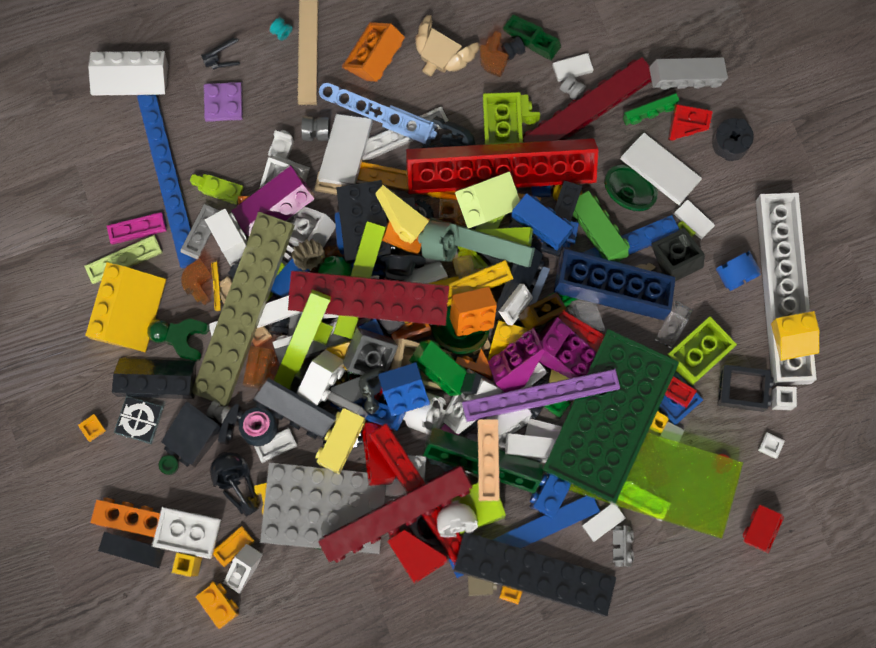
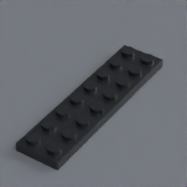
(535, 574)

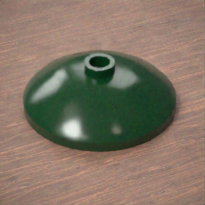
(630, 188)
(448, 340)

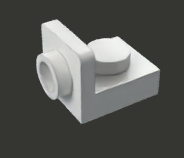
(281, 144)

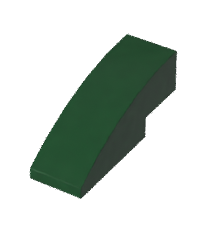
(533, 37)

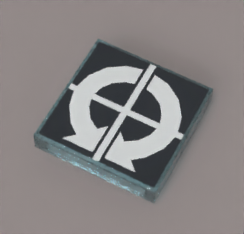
(138, 420)

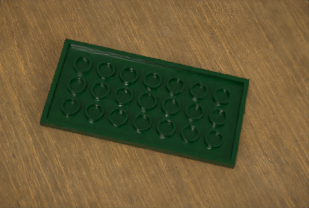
(610, 427)

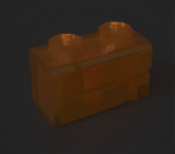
(259, 366)

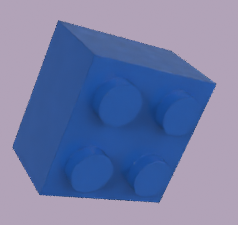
(403, 389)

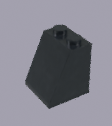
(190, 435)

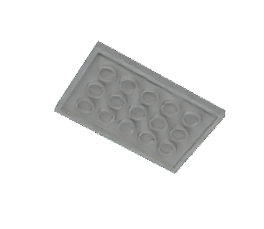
(314, 501)

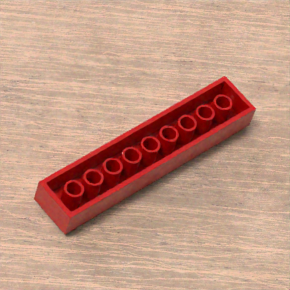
(528, 162)

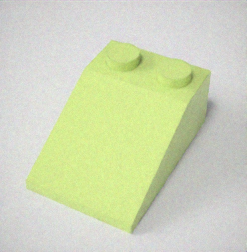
(488, 199)

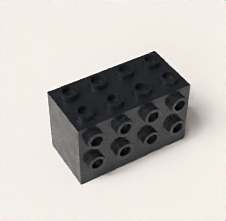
(357, 207)

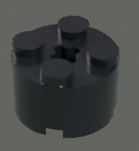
(737, 130)

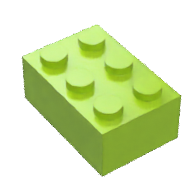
(502, 118)
(701, 351)

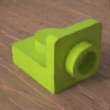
(528, 116)

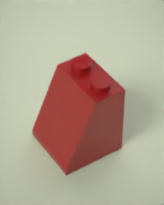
(415, 556)

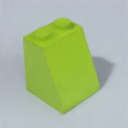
(485, 511)

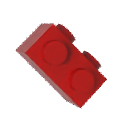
(763, 528)

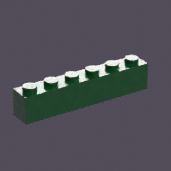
(459, 450)

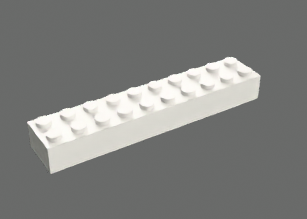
(783, 278)

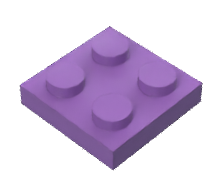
(223, 101)

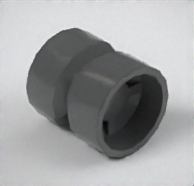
(315, 128)

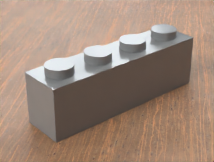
(688, 72)

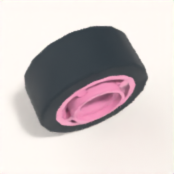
(260, 436)

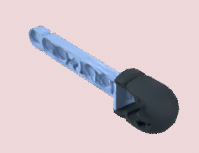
(425, 129)

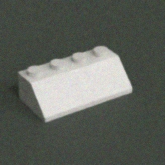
(128, 73)

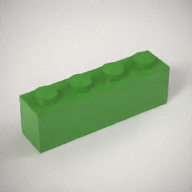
(599, 228)

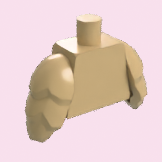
(440, 51)

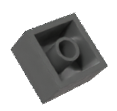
(369, 352)

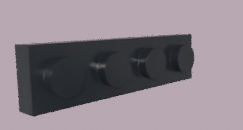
(564, 209)

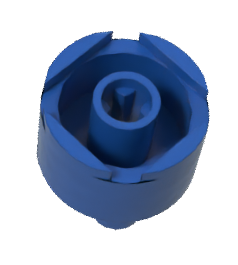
(737, 270)

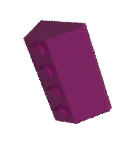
(277, 198)

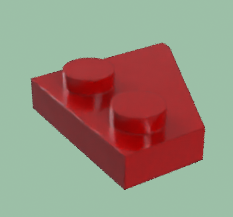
(689, 121)

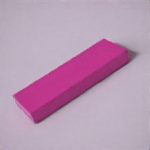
(136, 228)

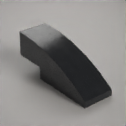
(131, 550)

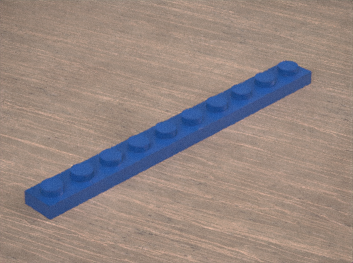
(166, 174)

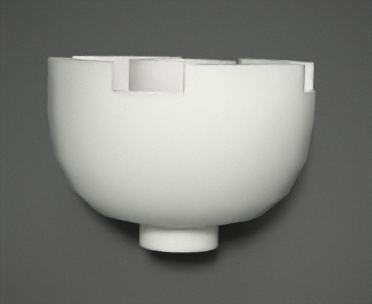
(456, 518)

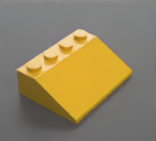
(125, 307)

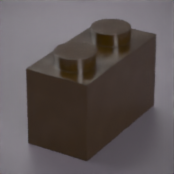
(542, 311)

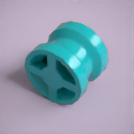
(281, 29)

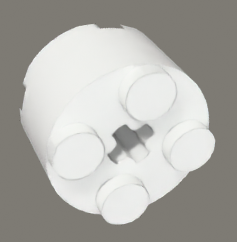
(428, 416)

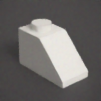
(242, 568)

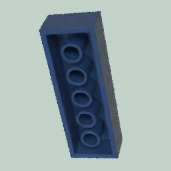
(614, 284)

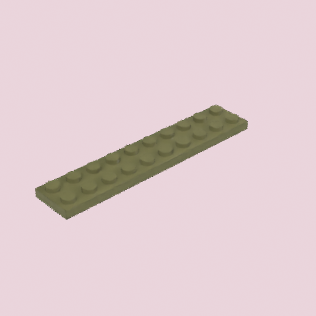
(243, 308)

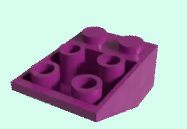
(565, 350)
(517, 362)

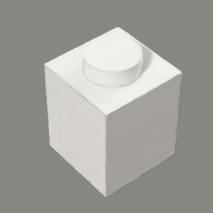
(784, 398)

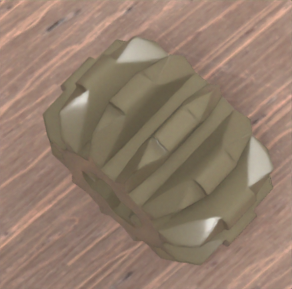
(308, 254)

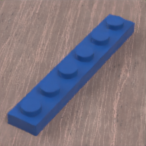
(645, 236)

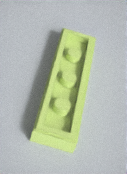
(125, 257)

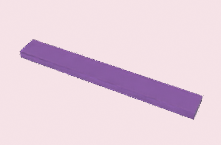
(540, 395)

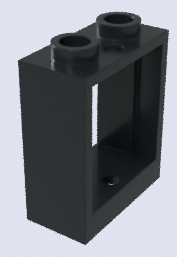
(724, 388)

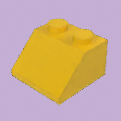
(796, 335)
(504, 336)

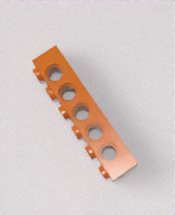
(104, 509)

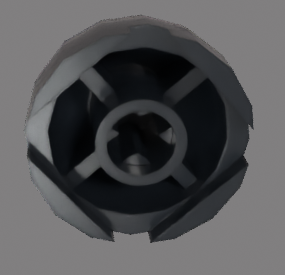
(228, 466)

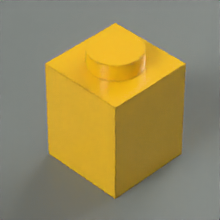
(186, 564)

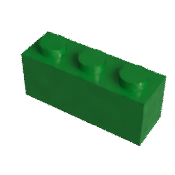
(439, 367)

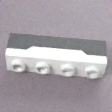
(315, 347)

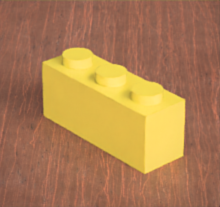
(340, 440)

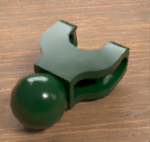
(178, 335)

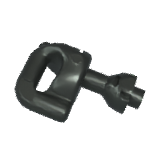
(370, 387)

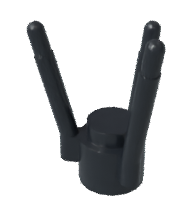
(211, 58)
(248, 505)

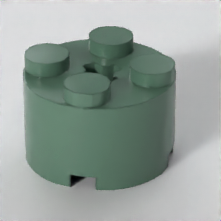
(439, 240)

